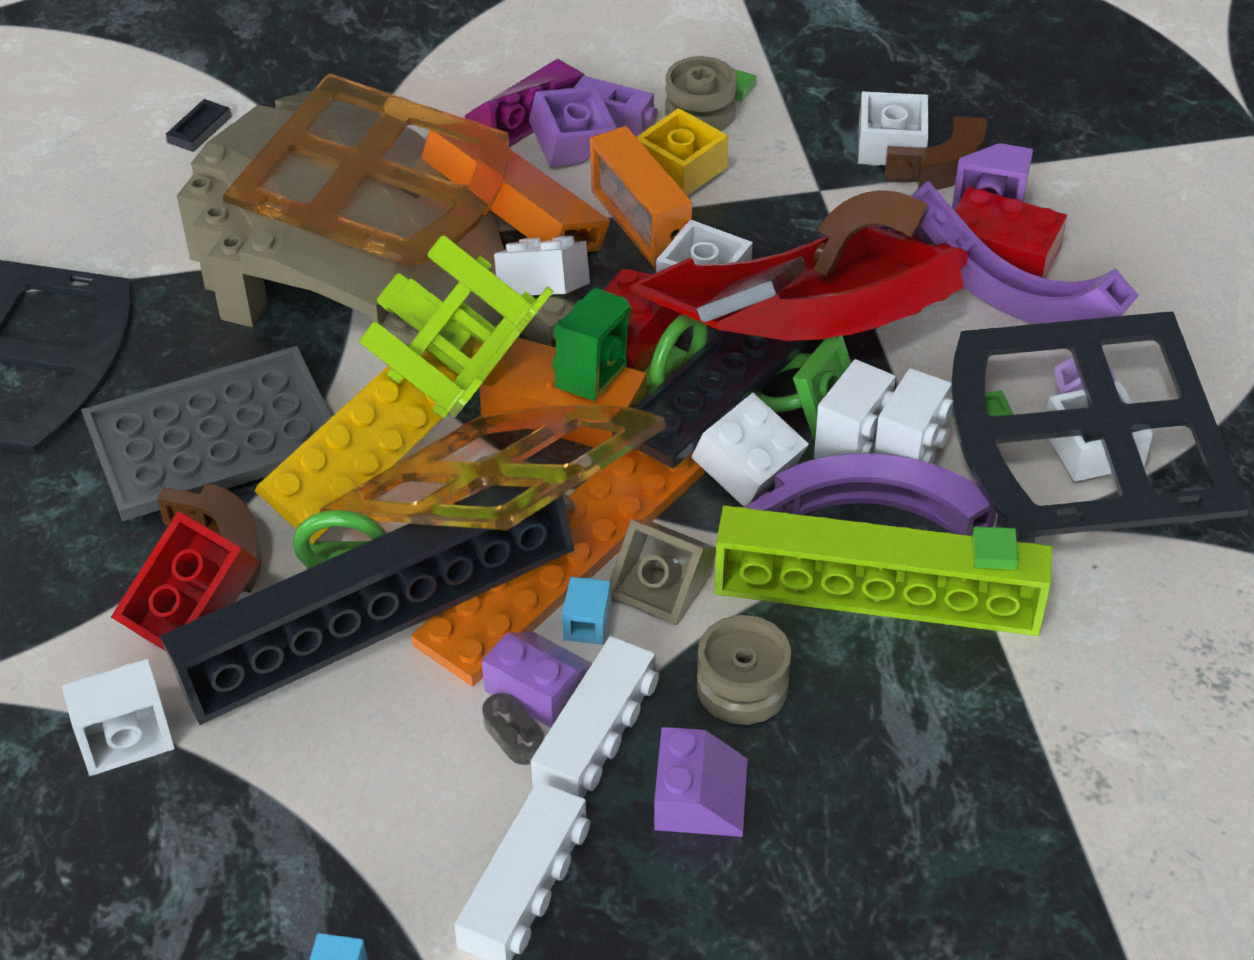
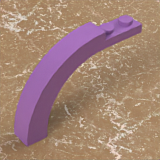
(1014, 290)
(881, 480)

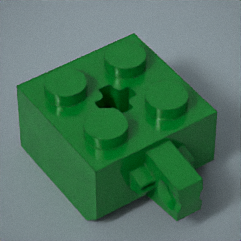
(591, 344)

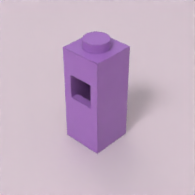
(625, 104)

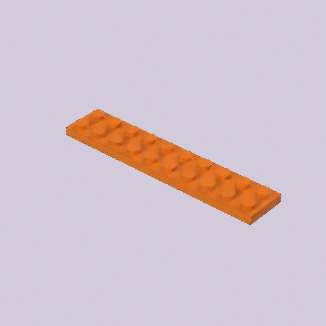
(604, 506)

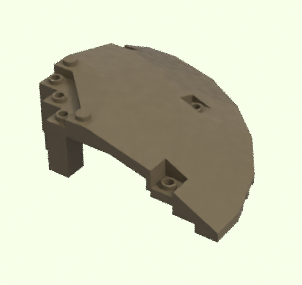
(244, 248)

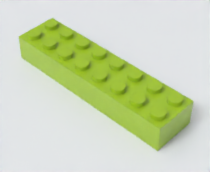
(877, 571)

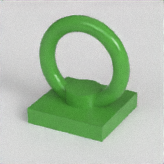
(670, 358)
(813, 380)
(322, 551)

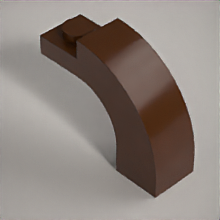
(938, 162)
(863, 211)
(219, 512)

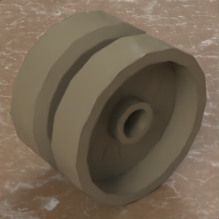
(703, 89)
(743, 669)

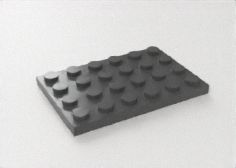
(205, 429)

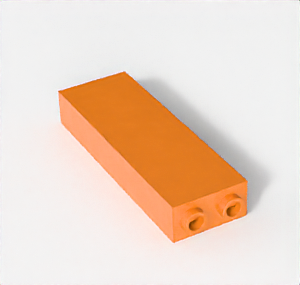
(527, 196)

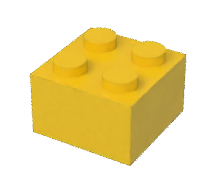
(687, 149)

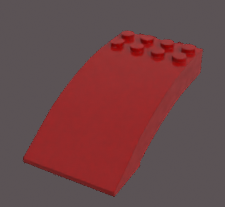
(873, 284)

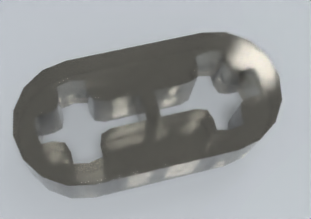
(506, 733)

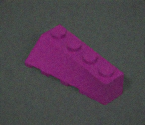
(512, 107)

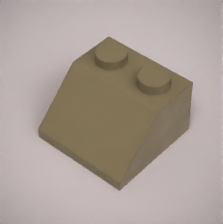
(660, 570)

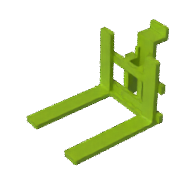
(448, 326)

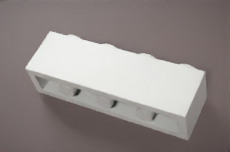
(595, 718)
(522, 874)

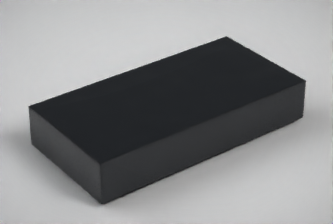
(198, 125)

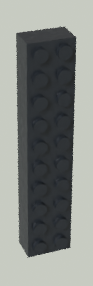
(355, 602)

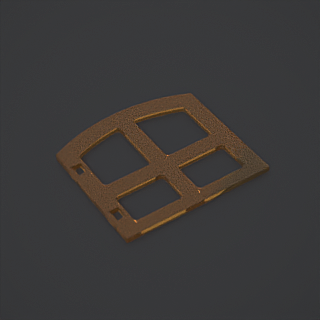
(366, 161)
(502, 469)

